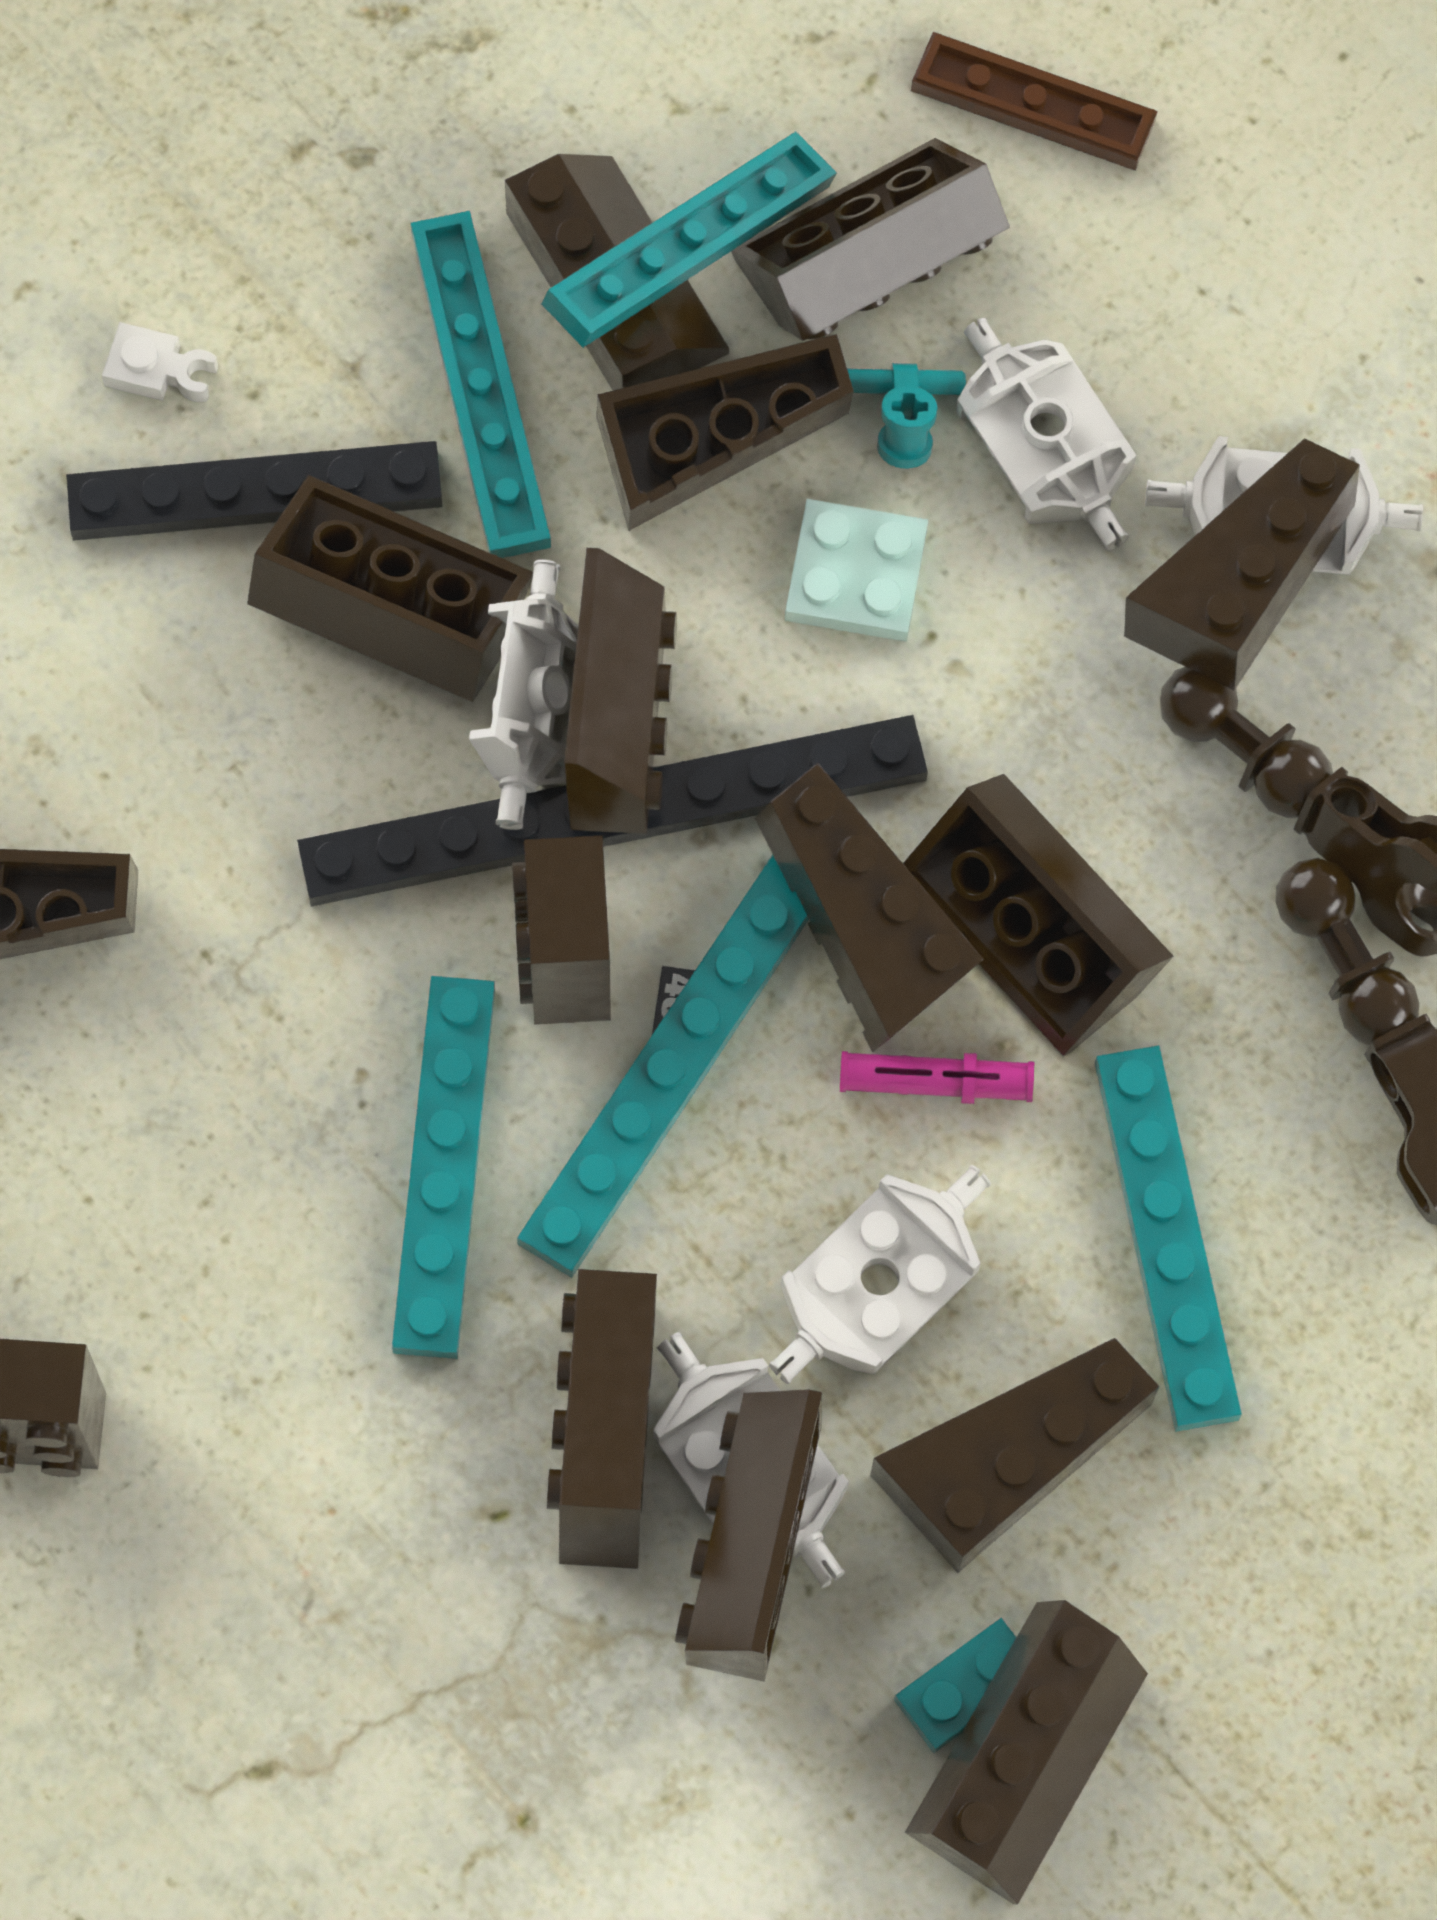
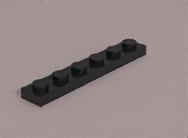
(245, 489)

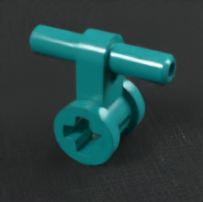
(907, 408)

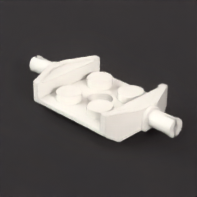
(1233, 470)
(1055, 475)
(531, 697)
(898, 1227)
(692, 1436)

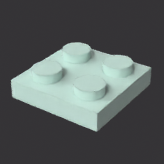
(856, 570)

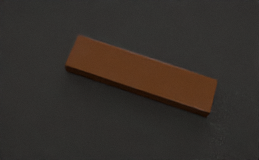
(1034, 101)

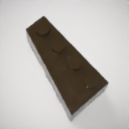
(714, 421)
(1243, 569)
(64, 898)
(863, 906)
(604, 1418)
(1005, 1456)

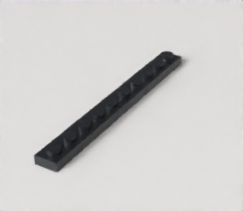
(693, 796)

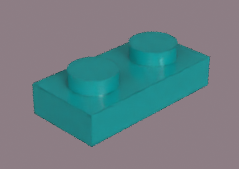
(950, 1691)

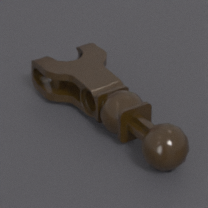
(1343, 817)
(1377, 1010)

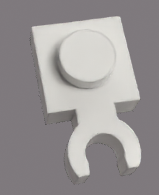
(150, 360)

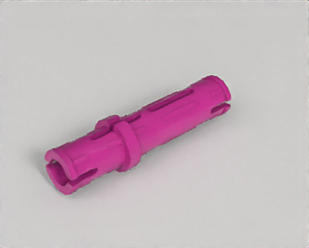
(937, 1076)

